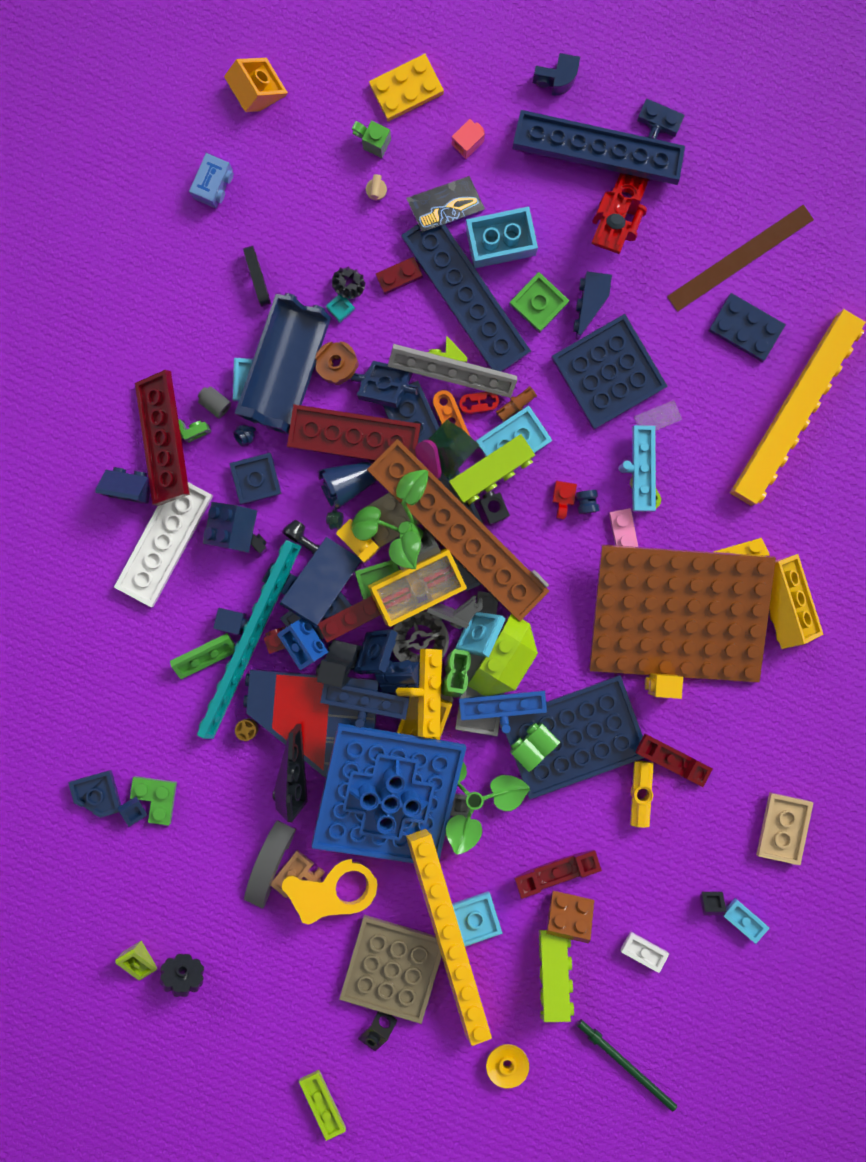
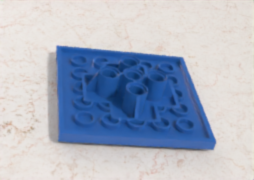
(364, 764)

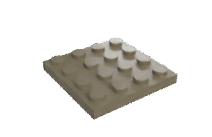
(392, 969)

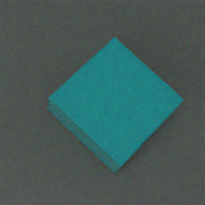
(340, 308)

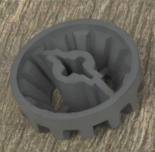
(438, 633)

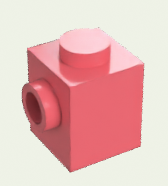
(468, 138)

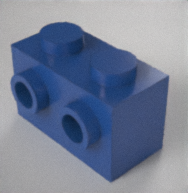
(302, 643)

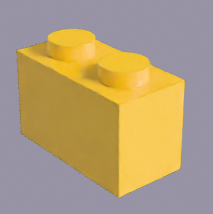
(664, 685)

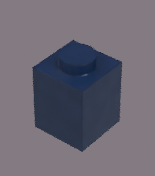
(230, 621)

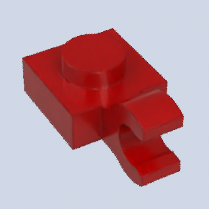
(564, 495)

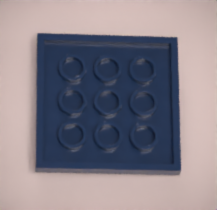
(609, 371)

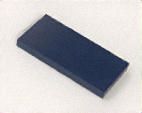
(320, 582)

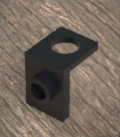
(375, 1034)

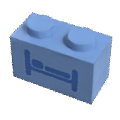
(211, 180)

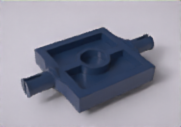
(384, 384)

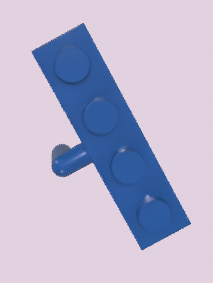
(503, 706)

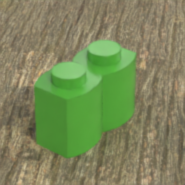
(456, 678)
(534, 746)

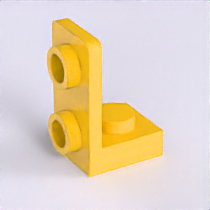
(363, 549)

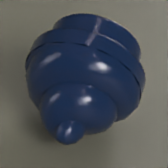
(244, 434)

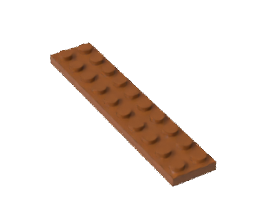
(462, 534)

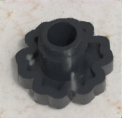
(182, 975)

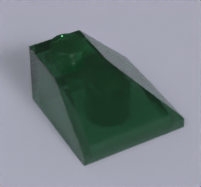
(453, 447)

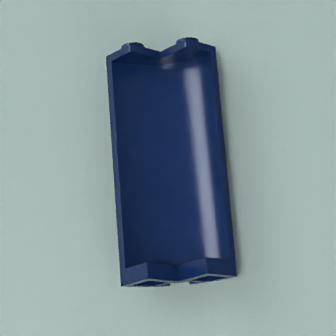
(283, 362)

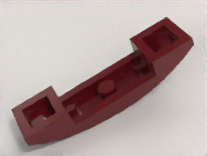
(673, 760)
(556, 872)

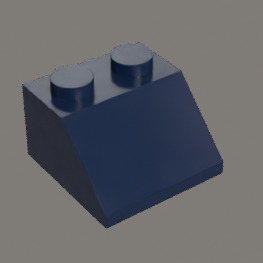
(124, 486)

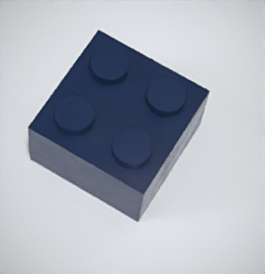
(230, 526)

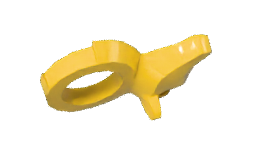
(320, 899)

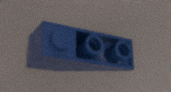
(595, 292)

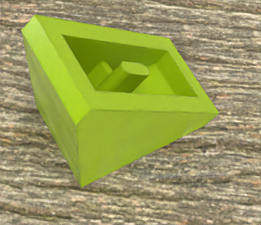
(136, 961)

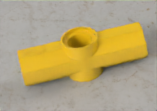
(641, 807)

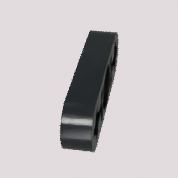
(257, 276)

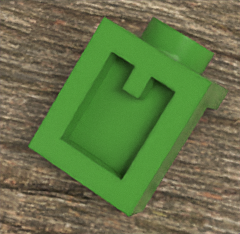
(195, 431)

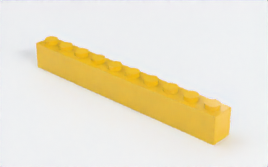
(797, 408)
(448, 936)

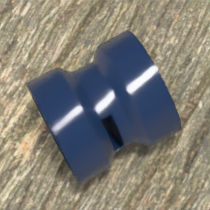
(587, 501)

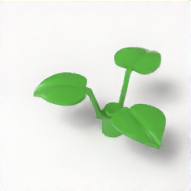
(407, 548)
(465, 832)

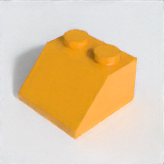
(255, 83)

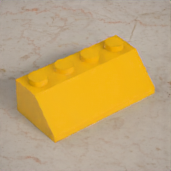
(792, 605)

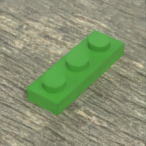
(203, 656)

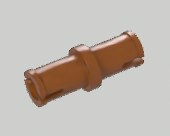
(516, 403)

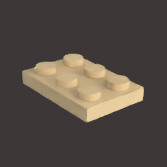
(784, 828)

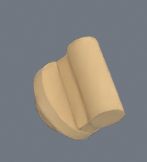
(376, 188)

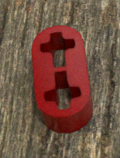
(479, 408)

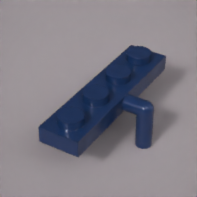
(365, 701)

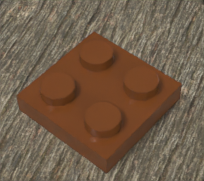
(570, 917)

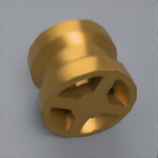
(242, 731)

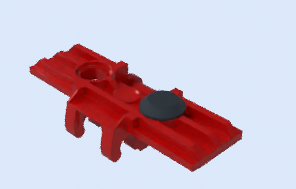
(612, 210)

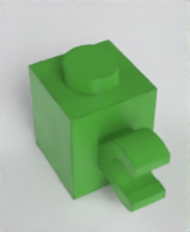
(374, 138)

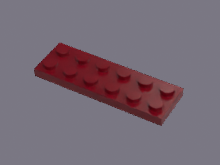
(348, 433)
(162, 438)

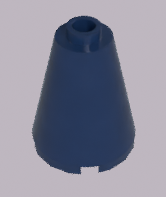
(345, 482)

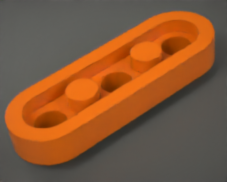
(448, 411)

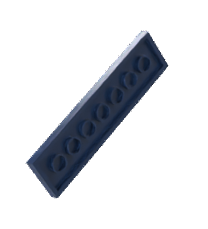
(599, 147)
(467, 296)

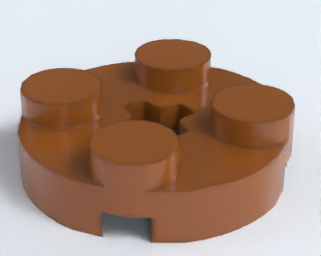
(337, 351)

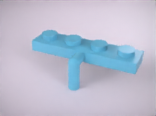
(642, 468)

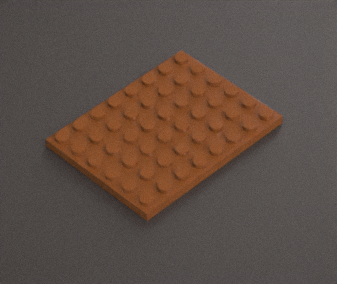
(681, 613)

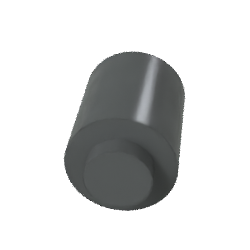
(214, 401)

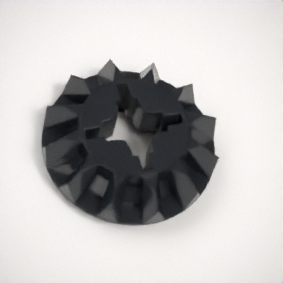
(352, 290)

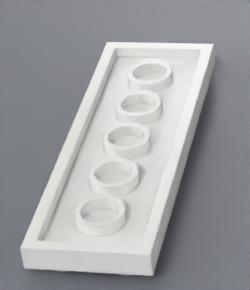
(162, 546)

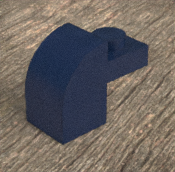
(560, 78)

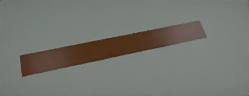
(740, 257)

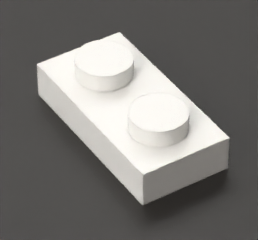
(644, 952)

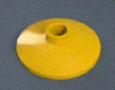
(511, 1075)

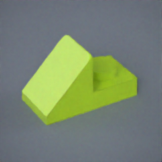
(452, 351)

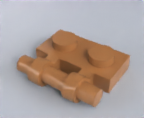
(298, 866)

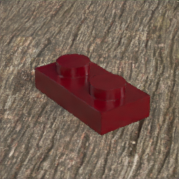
(399, 275)

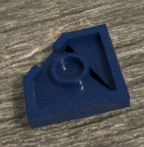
(96, 793)

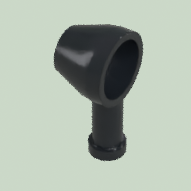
(295, 532)

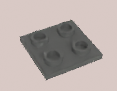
(457, 617)

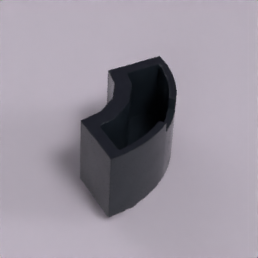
(338, 663)

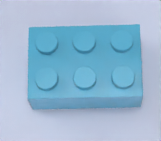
(501, 237)

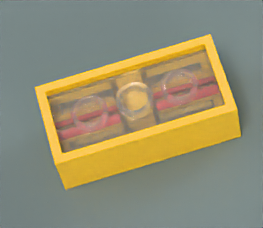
(417, 589)

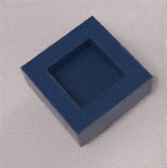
(132, 811)

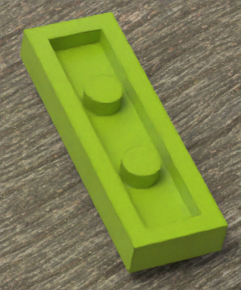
(322, 1105)

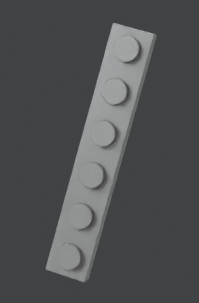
(452, 370)

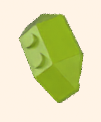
(507, 661)

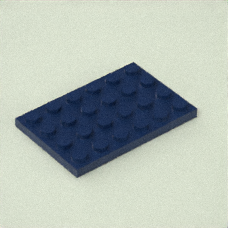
(594, 735)

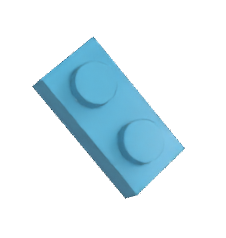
(745, 921)

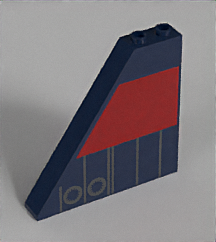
(290, 698)

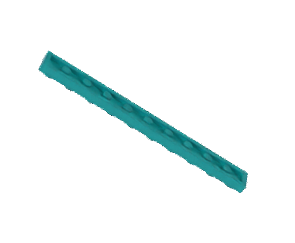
(245, 647)

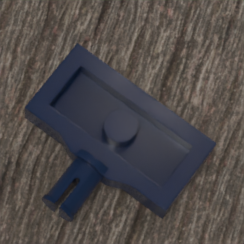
(660, 119)

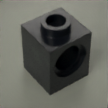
(490, 516)

